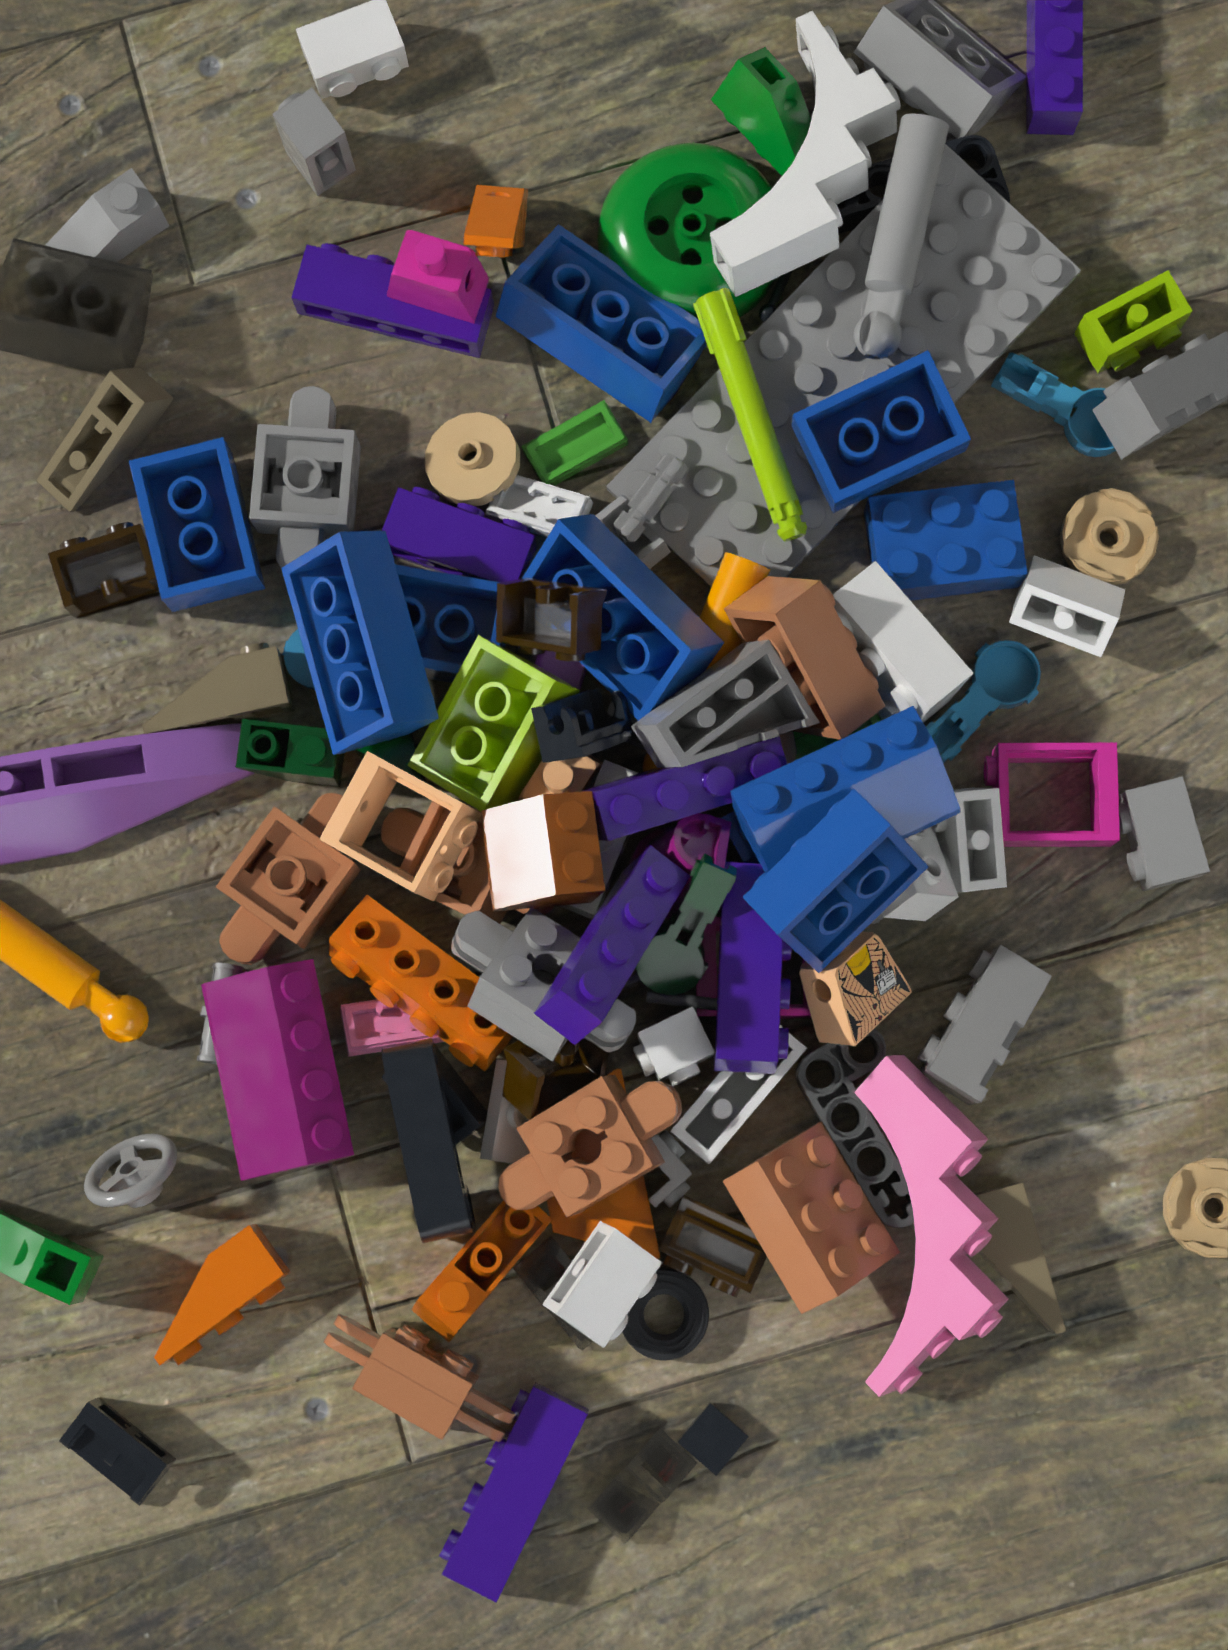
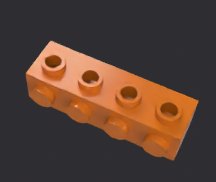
(418, 978)

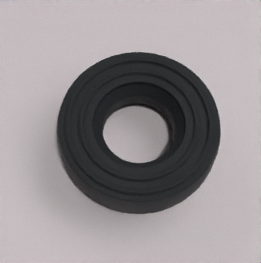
(690, 1332)

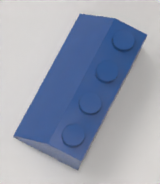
(602, 323)
(648, 633)
(359, 640)
(887, 763)

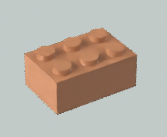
(814, 648)
(811, 1218)

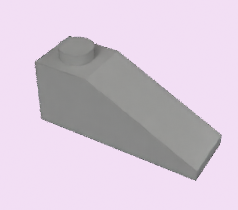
(112, 221)

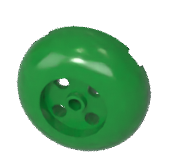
(654, 191)

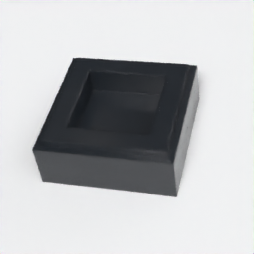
(713, 1438)

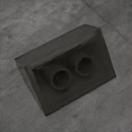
(72, 308)

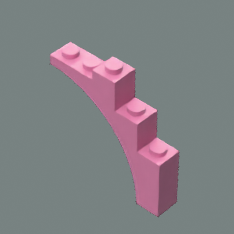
(949, 1220)

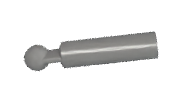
(900, 232)

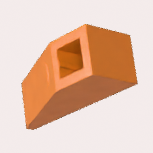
(497, 220)
(479, 1268)
(227, 1282)

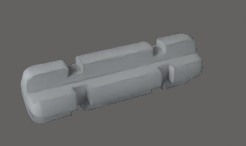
(650, 497)

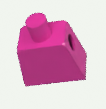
(434, 276)

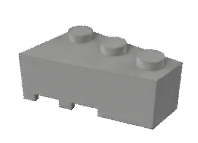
(1165, 394)
(726, 707)
(983, 1024)

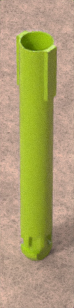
(725, 341)

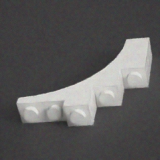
(801, 213)

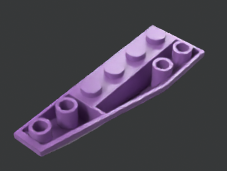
(93, 790)

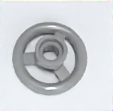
(136, 1179)

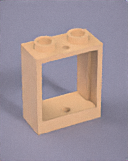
(361, 808)

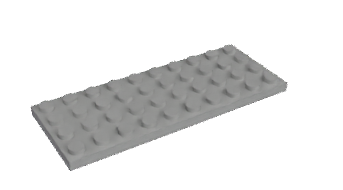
(973, 295)

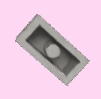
(314, 140)
(1161, 834)

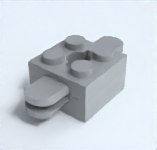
(305, 476)
(515, 986)

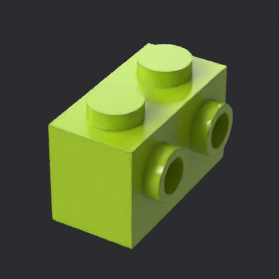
(1132, 322)

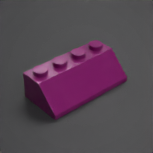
(277, 1069)

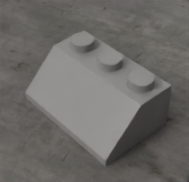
(938, 64)

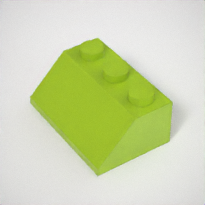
(486, 728)

